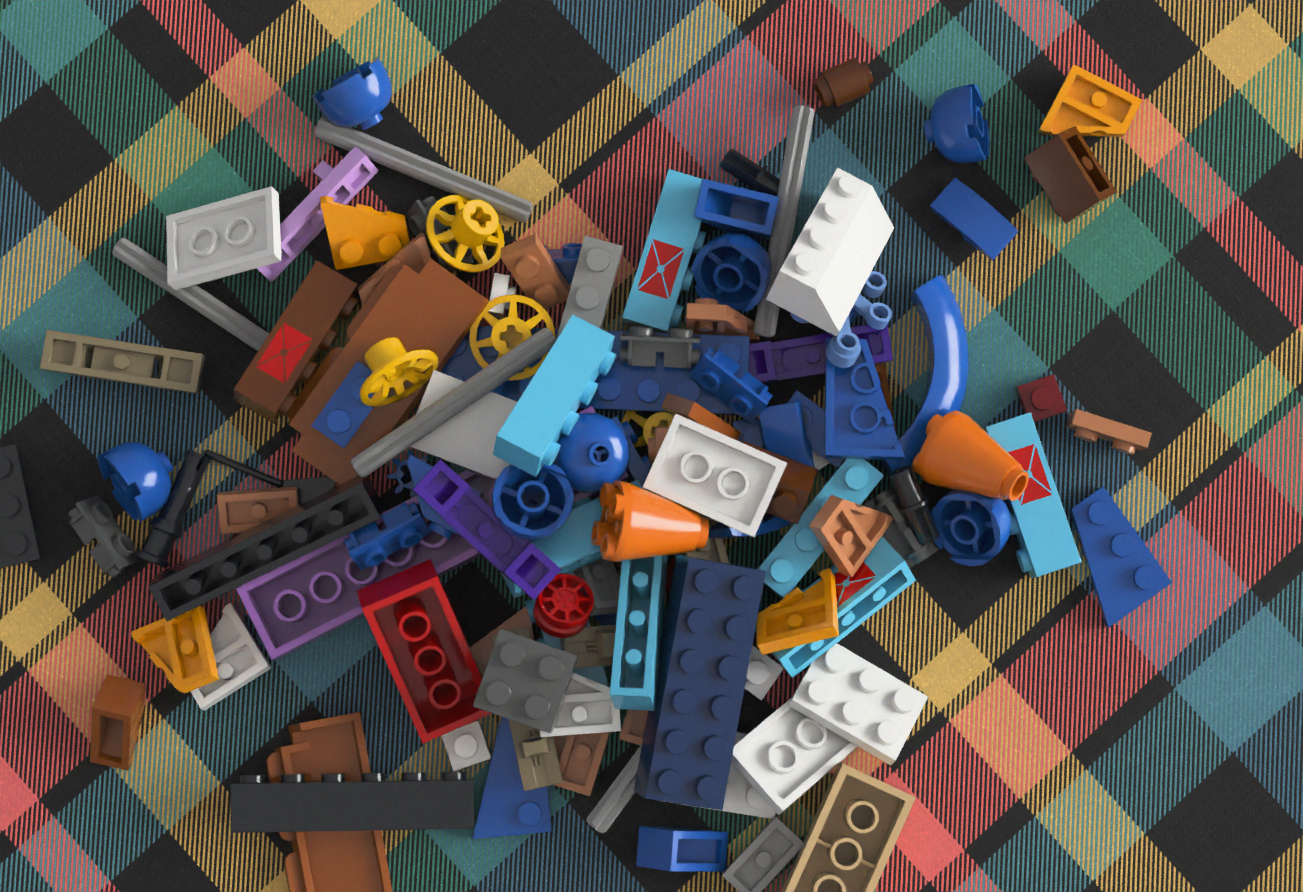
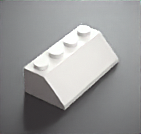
(833, 254)

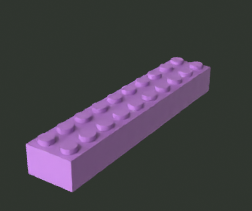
(321, 587)

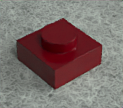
(1041, 398)

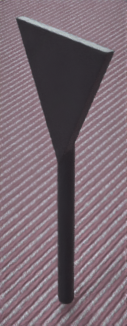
(307, 488)

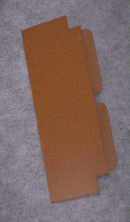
(421, 311)
(330, 858)

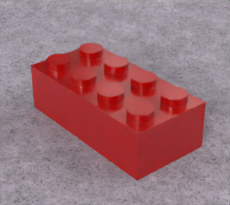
(424, 649)

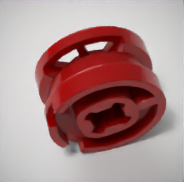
(562, 607)

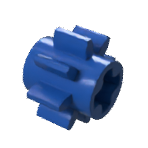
(401, 477)

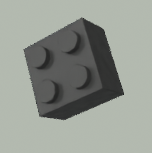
(525, 681)

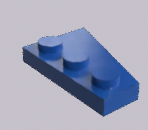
(856, 412)
(1116, 556)
(504, 803)

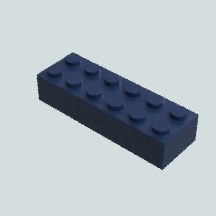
(699, 682)

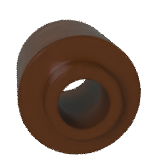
(843, 83)

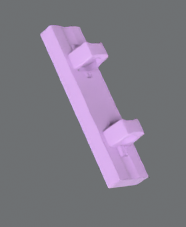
(307, 218)

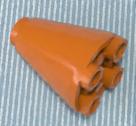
(968, 459)
(644, 524)

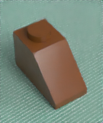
(116, 721)

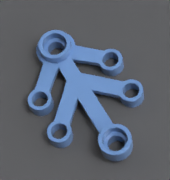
(845, 347)

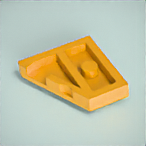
(1091, 106)
(362, 234)
(800, 617)
(181, 649)

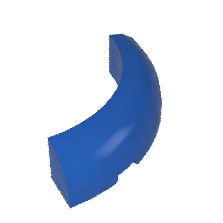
(947, 367)

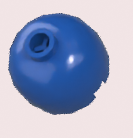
(356, 96)
(959, 126)
(732, 271)
(577, 452)
(138, 478)
(518, 490)
(971, 526)

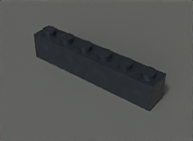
(266, 547)
(352, 804)

